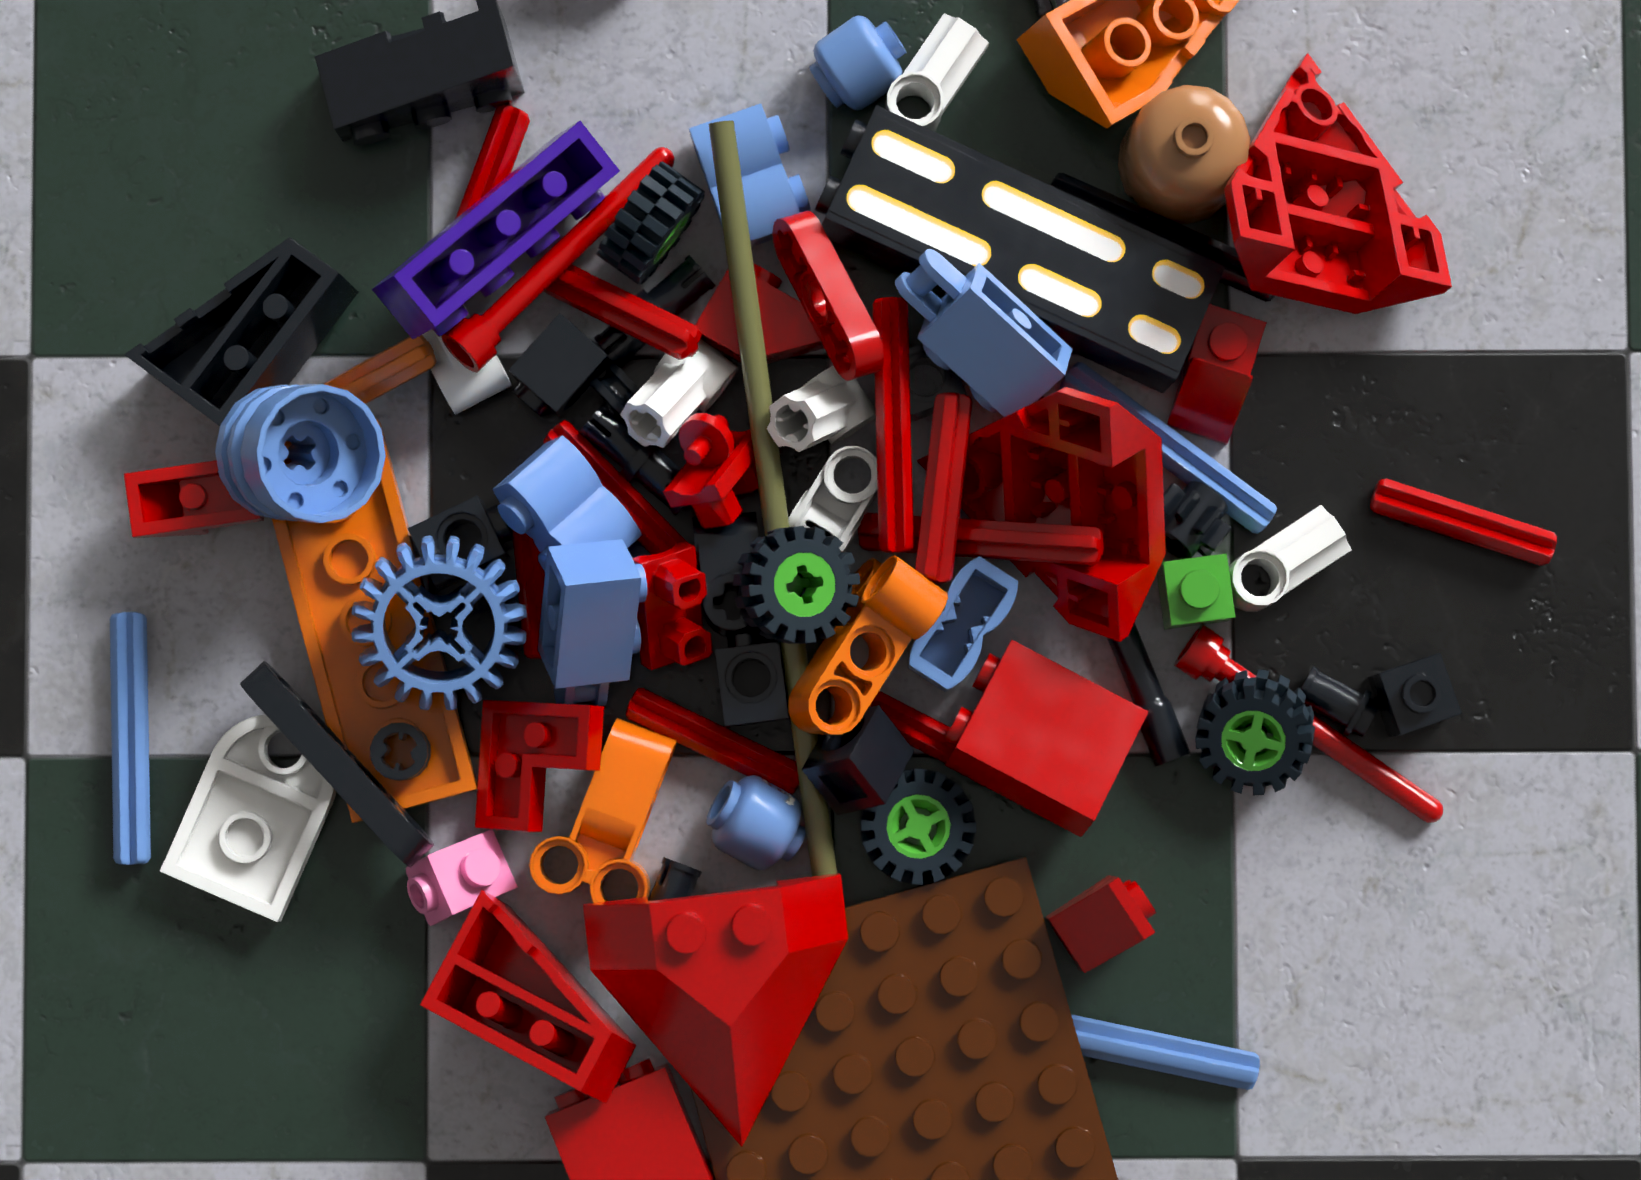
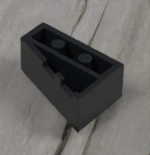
(420, 75)
(249, 332)

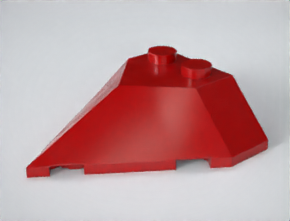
(1323, 211)
(1077, 465)
(722, 980)

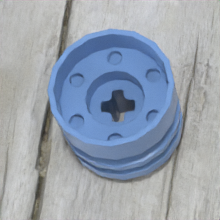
(333, 453)

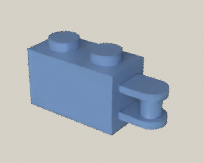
(984, 334)
(590, 618)

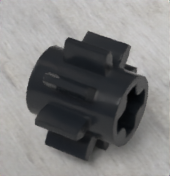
(1193, 520)

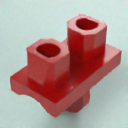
(715, 470)
(672, 611)

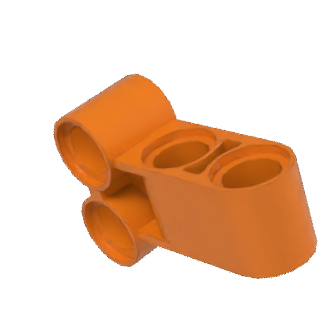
(891, 610)
(612, 812)

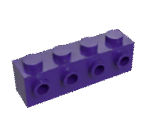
(497, 229)

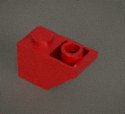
(783, 318)
(1103, 921)

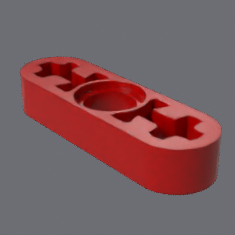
(828, 295)

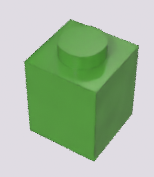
(1195, 591)

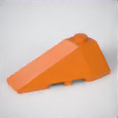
(1117, 53)

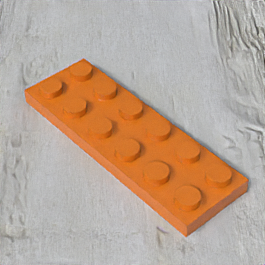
(324, 577)

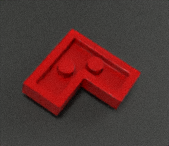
(519, 746)

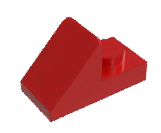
(1217, 374)
(181, 501)

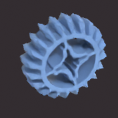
(399, 662)

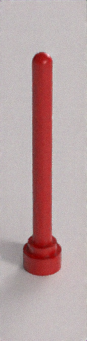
(475, 338)
(1210, 659)

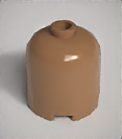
(1183, 153)

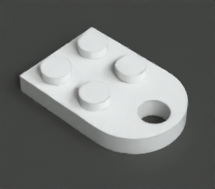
(250, 823)

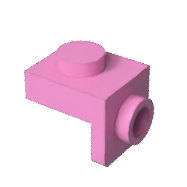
(454, 876)

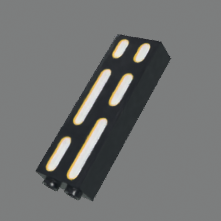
(1081, 270)

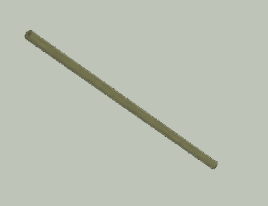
(765, 449)

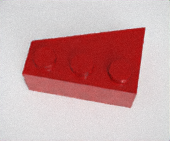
(526, 1002)

